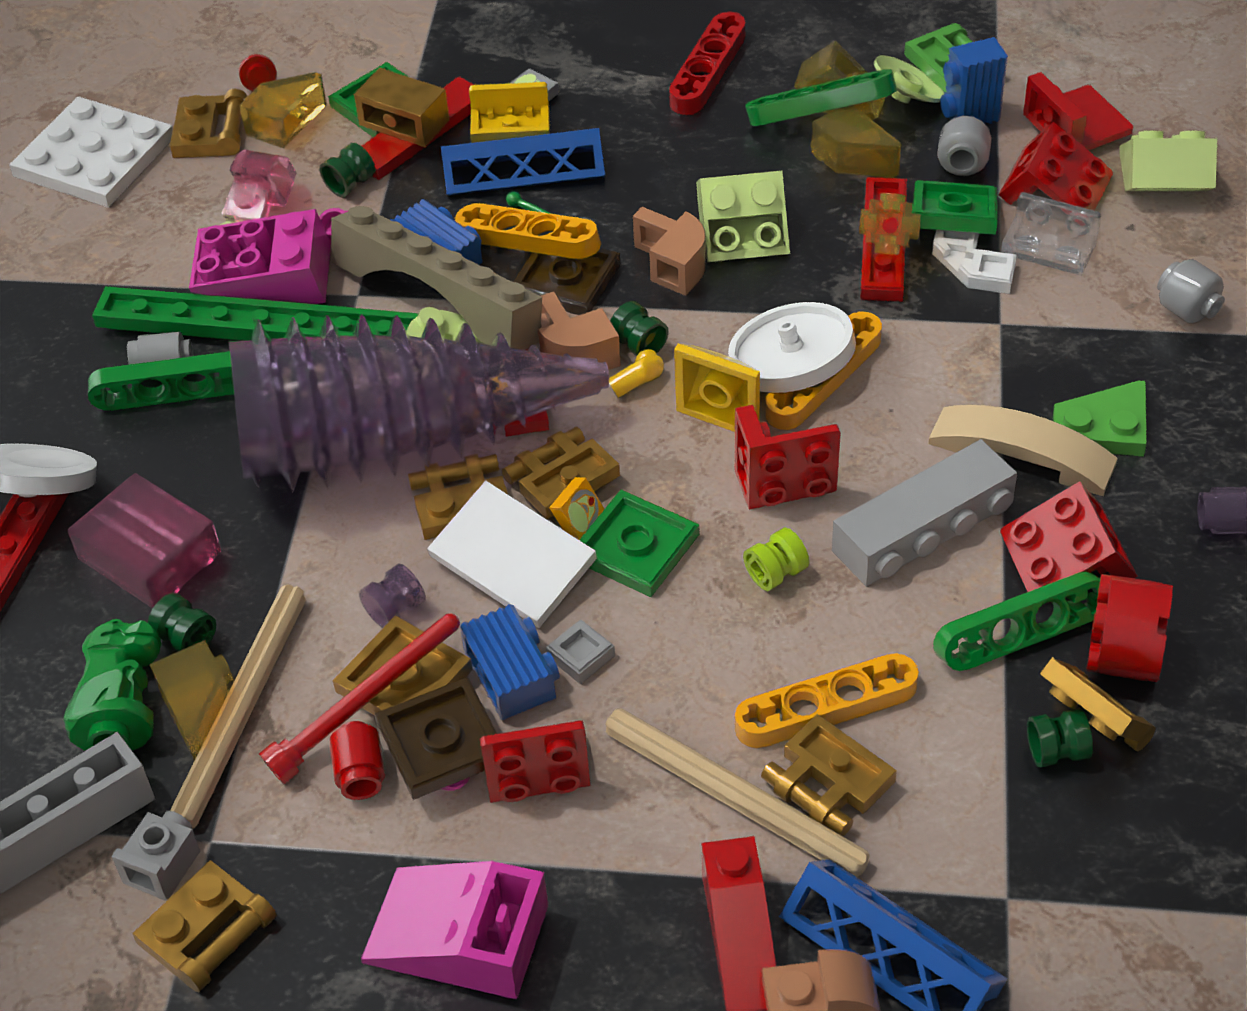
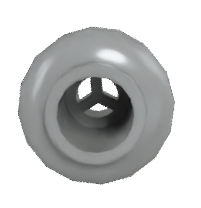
(964, 146)
(1191, 290)

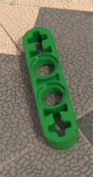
(821, 97)
(170, 373)
(1023, 629)

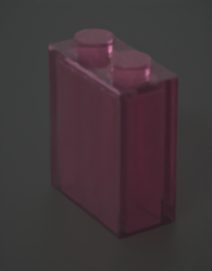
(145, 540)

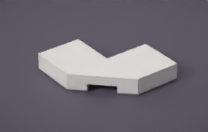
(974, 266)

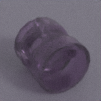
(392, 595)

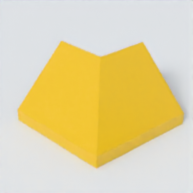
(713, 385)

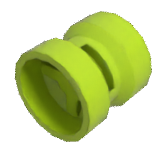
(775, 559)

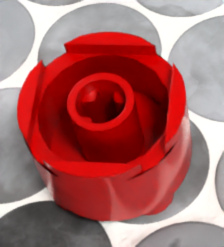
(1129, 628)

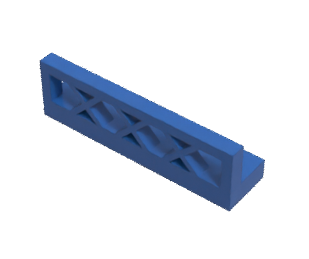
(522, 148)
(898, 927)

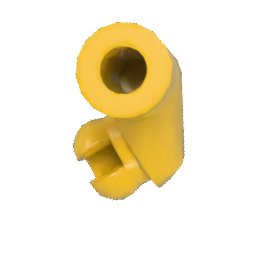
(646, 368)

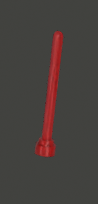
(288, 755)

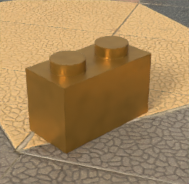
(402, 107)

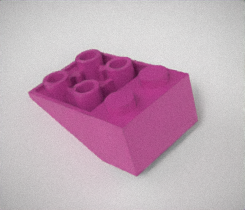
(264, 259)
(461, 924)

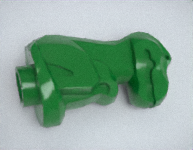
(112, 686)

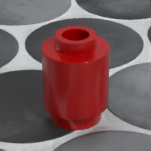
(357, 760)

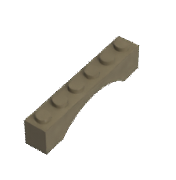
(486, 300)

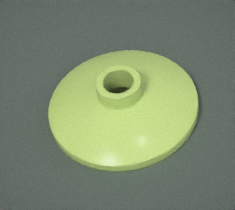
(909, 81)

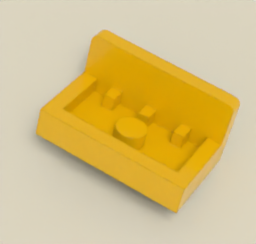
(509, 111)

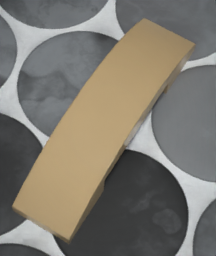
(1027, 439)

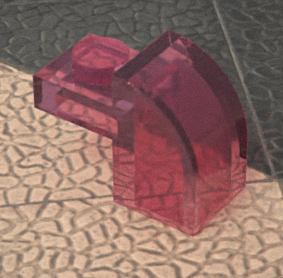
(257, 184)

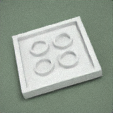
(92, 151)

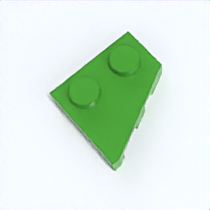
(1109, 417)

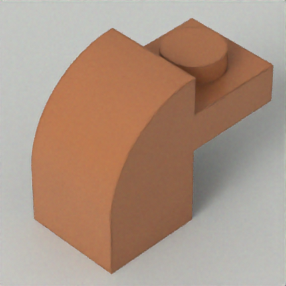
(673, 247)
(581, 336)
(834, 983)

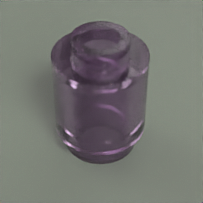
(1223, 510)

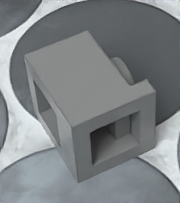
(157, 854)

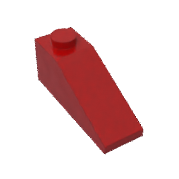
(738, 920)

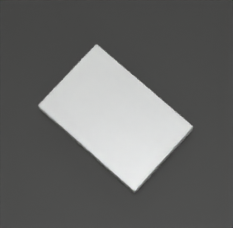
(512, 553)

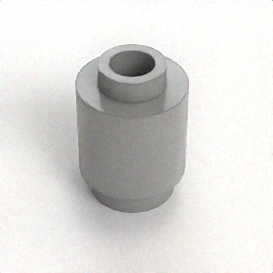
(158, 347)

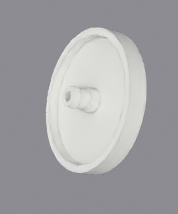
(795, 345)
(44, 470)

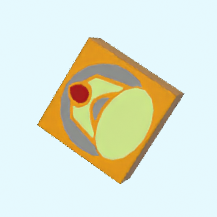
(577, 507)

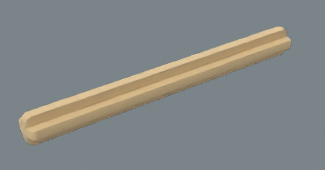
(238, 704)
(736, 792)

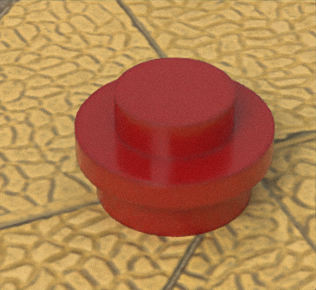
(256, 70)

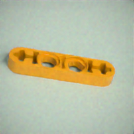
(570, 236)
(809, 399)
(822, 692)

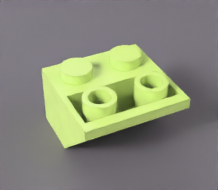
(1169, 164)
(743, 216)

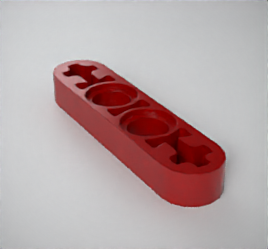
(702, 61)

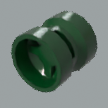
(343, 172)
(639, 329)
(180, 623)
(1059, 737)

